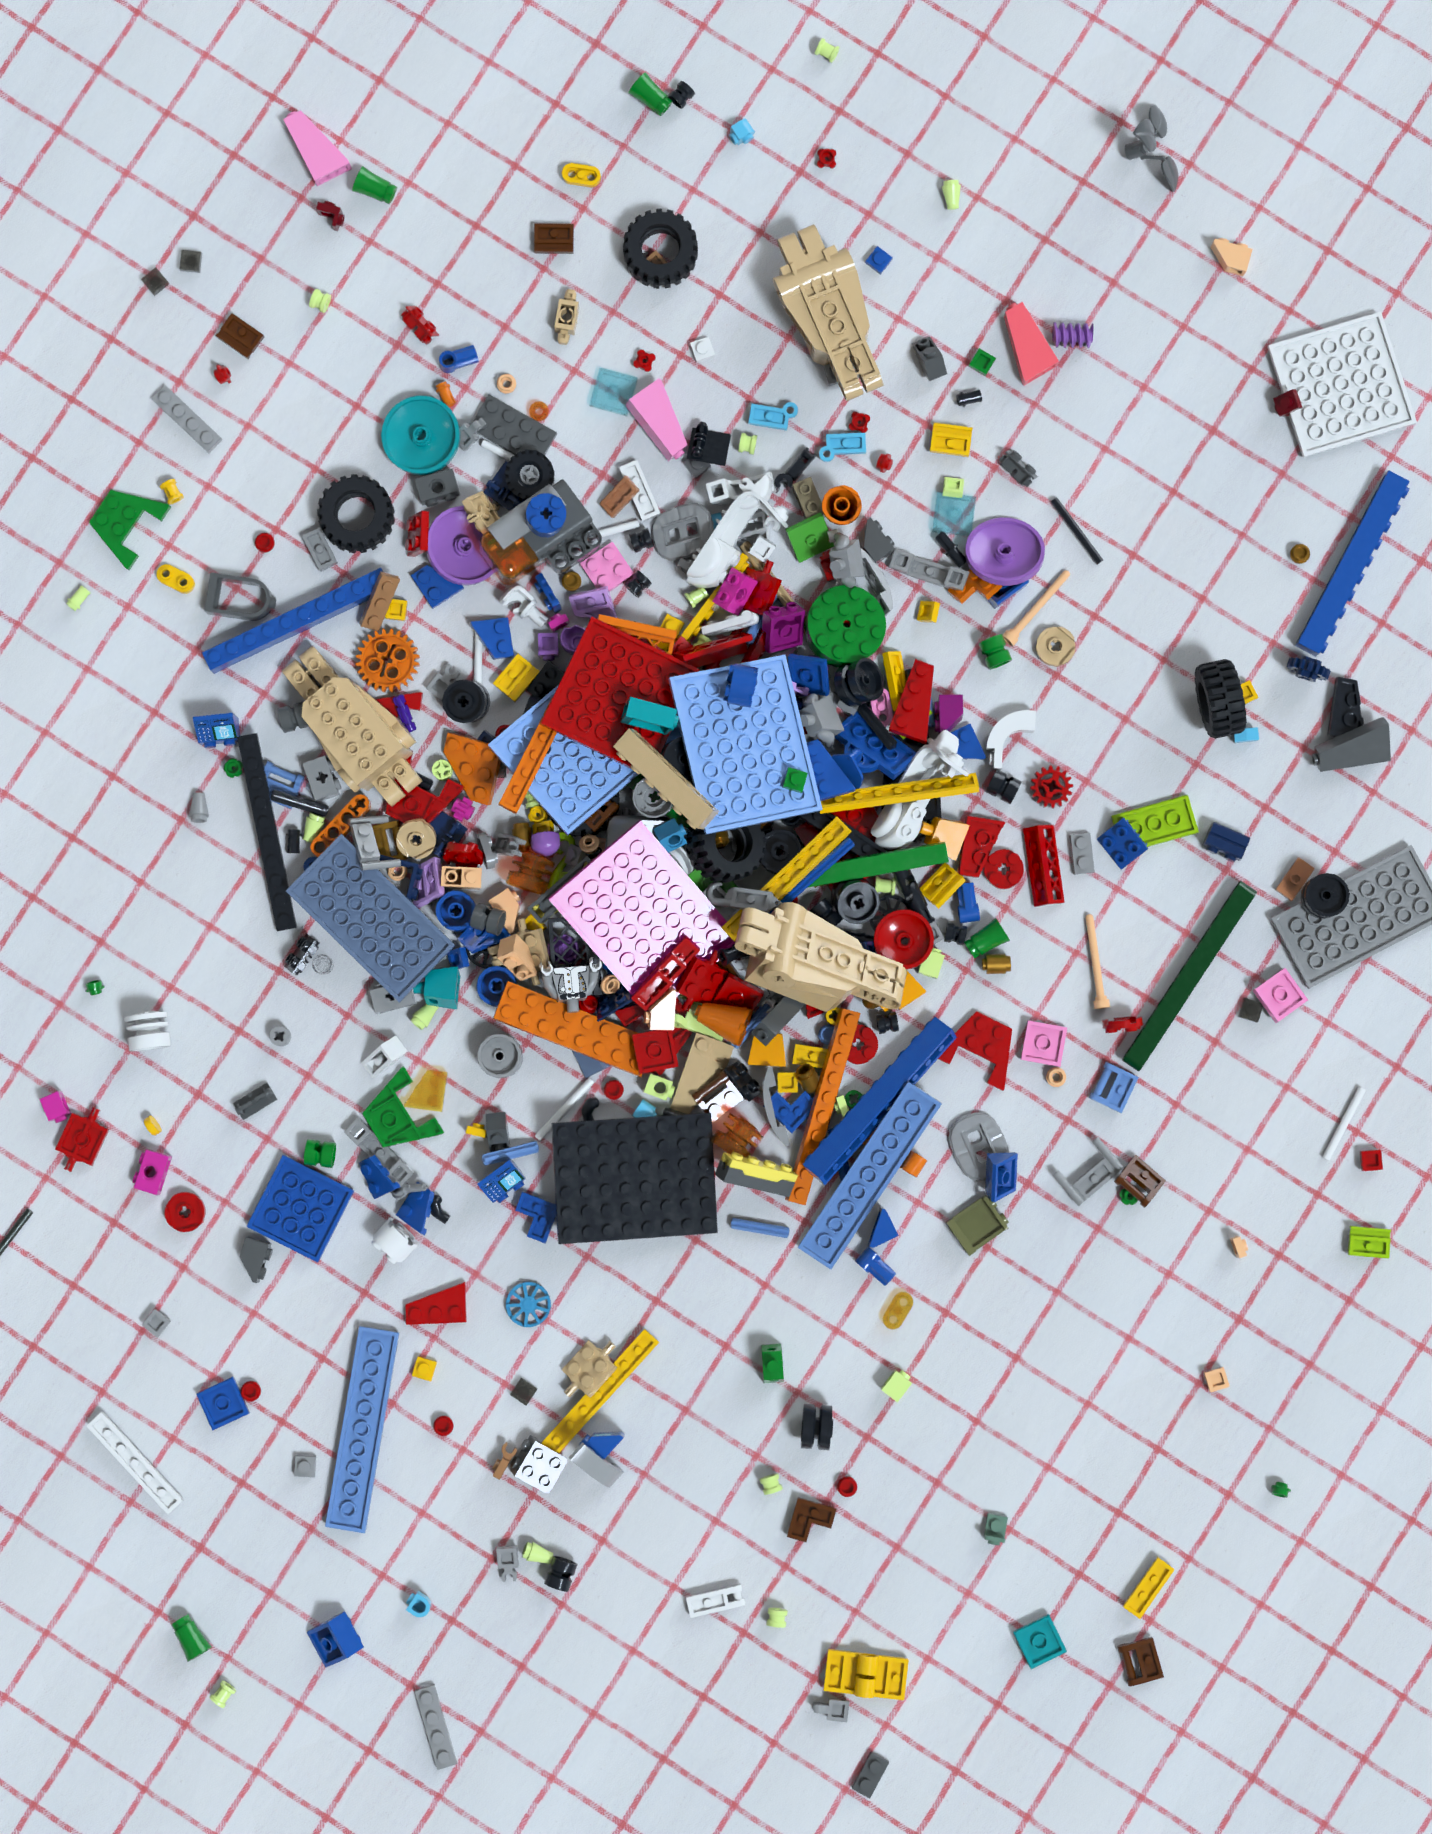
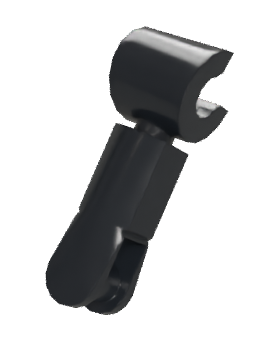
(794, 470)

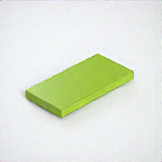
(1161, 820)

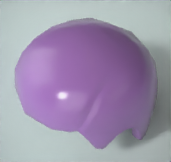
(570, 638)
(545, 843)
(559, 948)

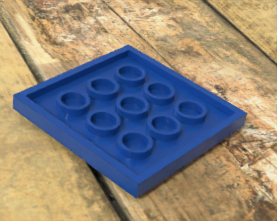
(300, 1208)

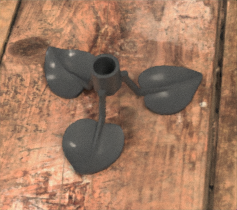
(1146, 133)

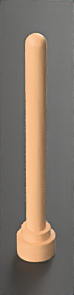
(1011, 636)
(1101, 1000)

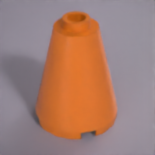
(841, 505)
(725, 1020)

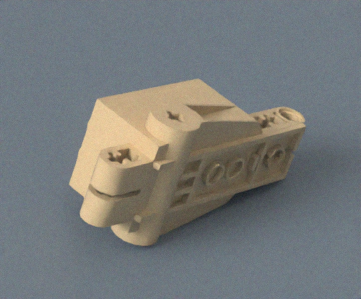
(828, 309)
(354, 729)
(814, 960)

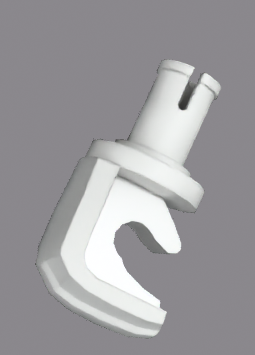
(527, 603)

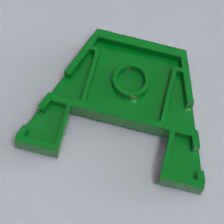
(118, 517)
(391, 1120)

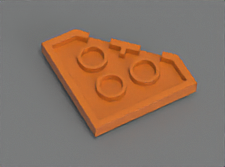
(474, 766)

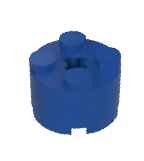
(535, 518)
(741, 686)
(448, 903)
(488, 978)

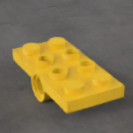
(866, 1674)

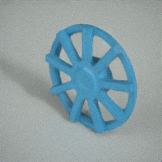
(528, 1304)

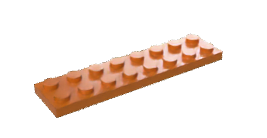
(574, 1031)

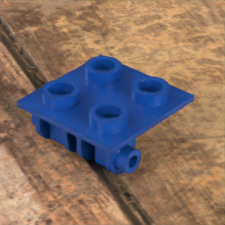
(1122, 843)

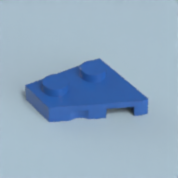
(968, 743)

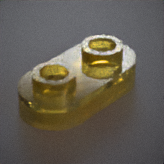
(897, 1310)

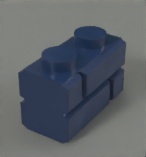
(1226, 842)

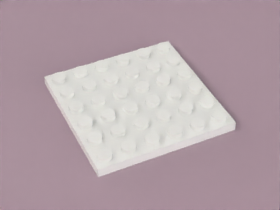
(1344, 384)

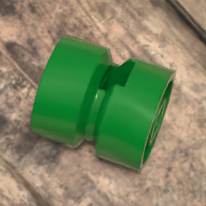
(995, 652)
(320, 1153)

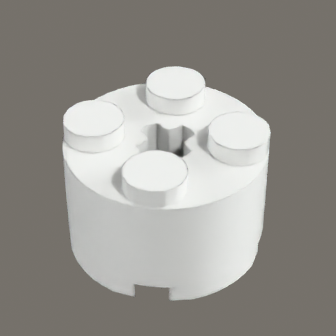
(394, 1240)

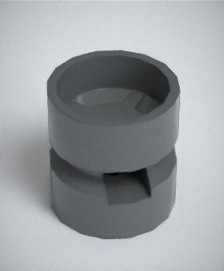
(291, 717)
(488, 919)

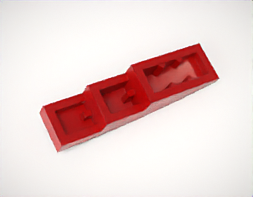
(665, 973)

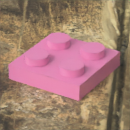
(607, 568)
(1280, 995)
(1043, 1043)

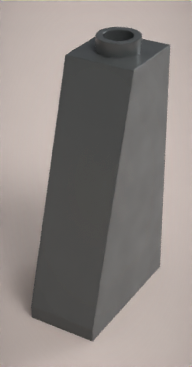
(1355, 748)
(777, 1019)

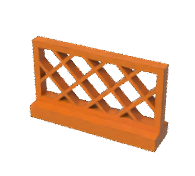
(642, 631)

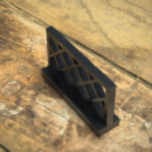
(589, 952)

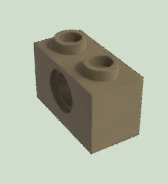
(807, 498)

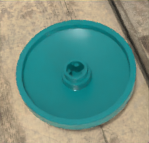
(420, 435)

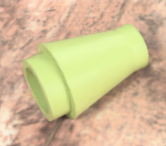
(951, 192)
(313, 826)
(423, 1016)
(536, 1553)

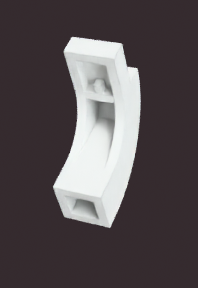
(726, 491)
(1012, 723)

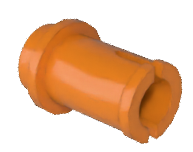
(445, 394)

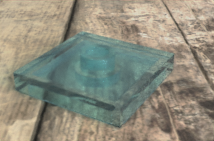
(613, 391)
(954, 514)

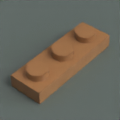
(379, 601)

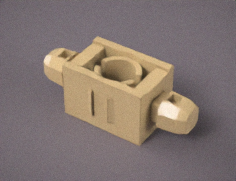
(568, 303)

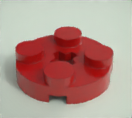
(463, 854)
(1012, 876)
(1129, 1023)
(867, 1051)
(195, 1217)

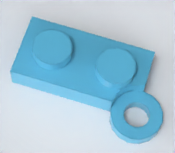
(771, 416)
(843, 445)

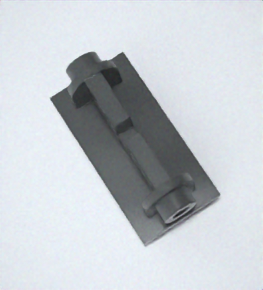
(1012, 462)
(254, 1101)

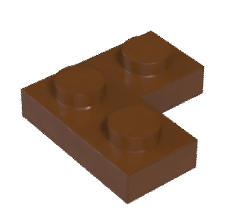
(805, 1514)

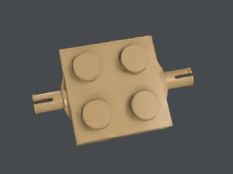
(481, 511)
(537, 947)
(589, 1368)

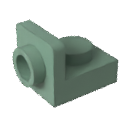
(995, 1529)

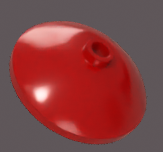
(904, 925)

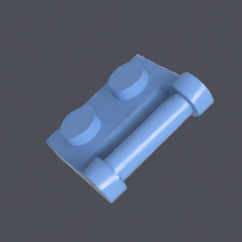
(297, 779)
(1119, 1091)

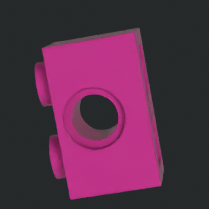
(735, 591)
(161, 1164)

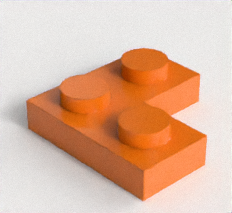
(974, 584)

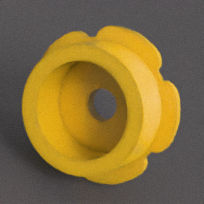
(532, 815)

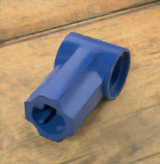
(460, 357)
(968, 908)
(872, 1263)

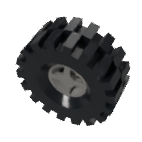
(525, 466)

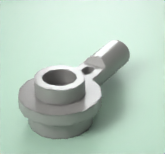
(406, 1188)

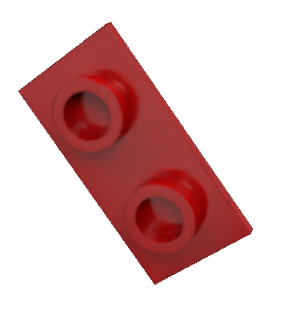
(414, 318)

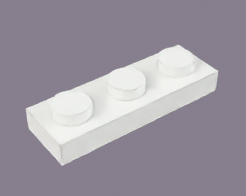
(643, 499)

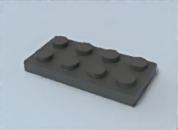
(513, 428)

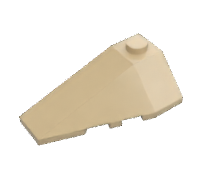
(704, 1063)

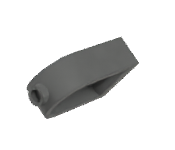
(214, 591)

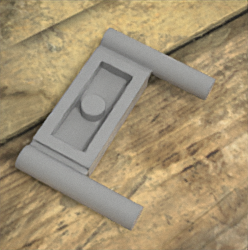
(366, 843)
(1094, 1178)

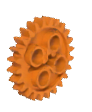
(405, 666)

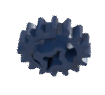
(1308, 668)

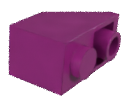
(949, 712)

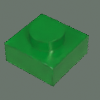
(982, 362)
(794, 780)

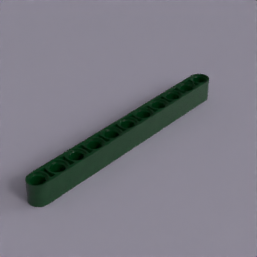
(1189, 976)

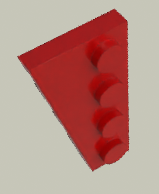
(914, 705)

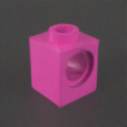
(55, 1107)

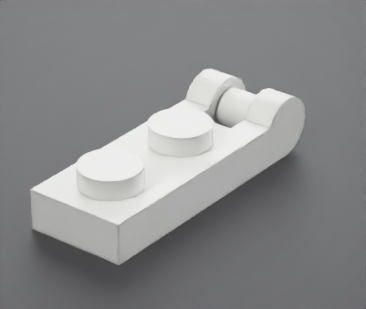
(730, 624)
(714, 1601)

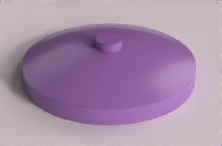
(455, 548)
(1005, 551)

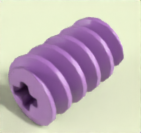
(1072, 335)

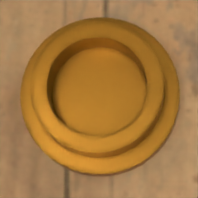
(1300, 553)
(571, 581)

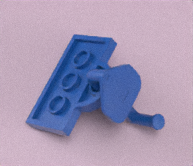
(867, 753)

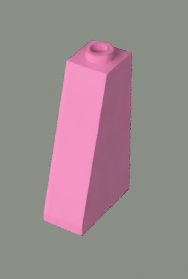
(317, 151)
(656, 416)

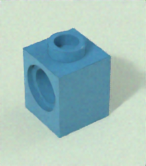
(671, 835)

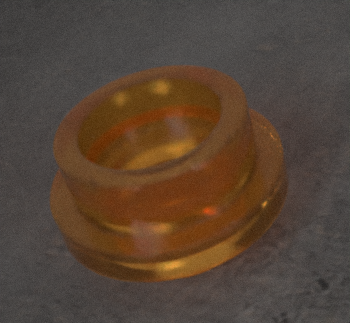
(539, 405)

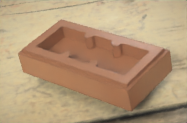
(619, 496)
(1294, 879)

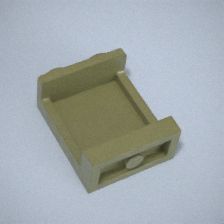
(977, 1224)

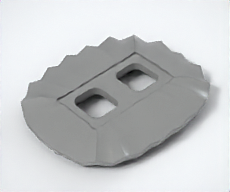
(679, 518)
(965, 1152)

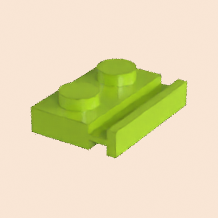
(1369, 1242)

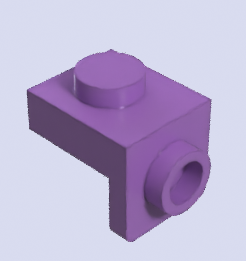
(548, 646)

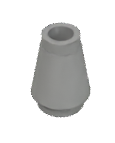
(198, 808)

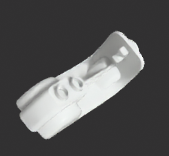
(718, 554)
(902, 822)

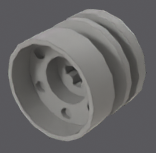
(643, 802)

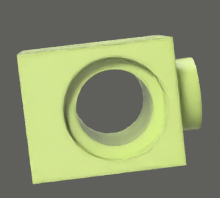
(932, 965)
(650, 1087)
(896, 1385)

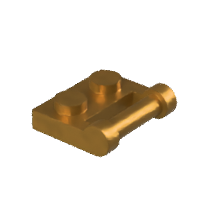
(382, 839)

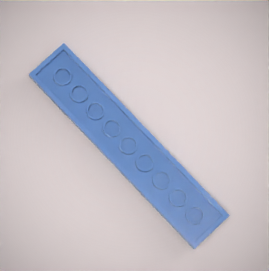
(869, 1175)
(362, 1429)

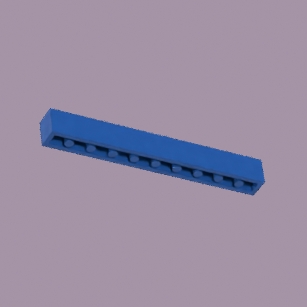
(1352, 563)
(291, 623)
(875, 1104)

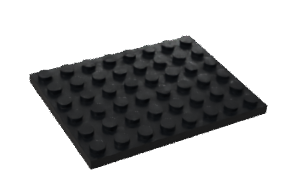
(634, 1178)

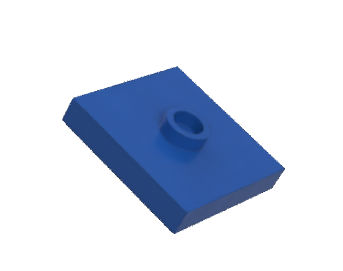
(809, 673)
(223, 1403)

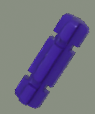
(404, 712)

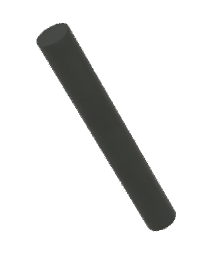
(14, 1230)

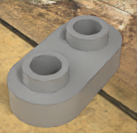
(485, 843)

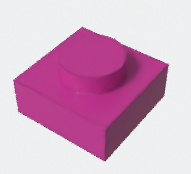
(558, 621)

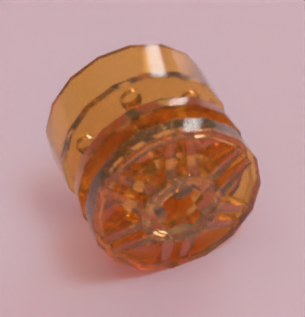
(530, 873)
(737, 1136)

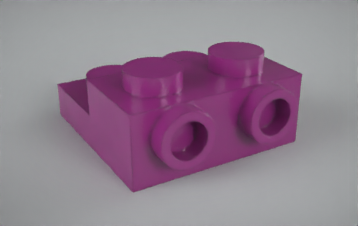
(783, 627)

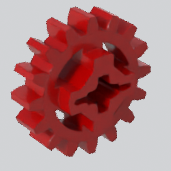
(1060, 790)

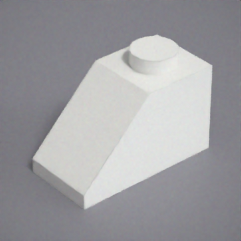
(384, 1056)

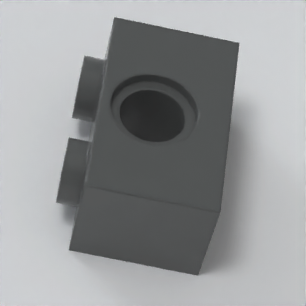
(427, 483)

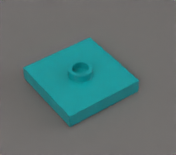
(1039, 1641)

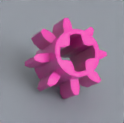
(462, 809)

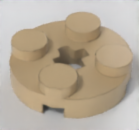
(1067, 646)
(413, 849)

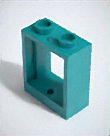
(649, 716)

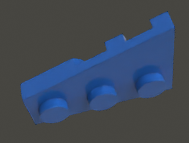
(828, 775)

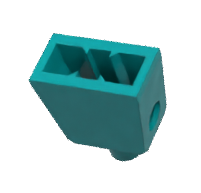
(441, 987)

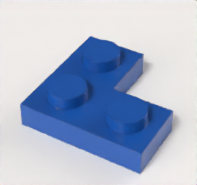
(793, 1114)
(542, 1213)

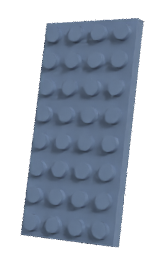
(370, 919)

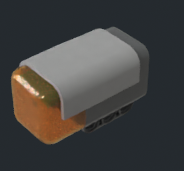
(516, 551)

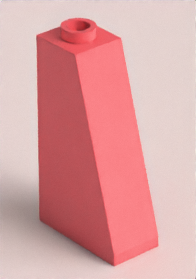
(1029, 346)

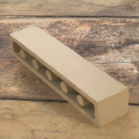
(665, 779)

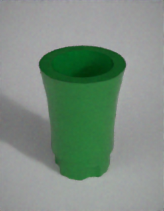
(650, 94)
(374, 186)
(987, 939)
(190, 1638)

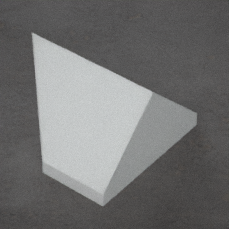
(755, 527)

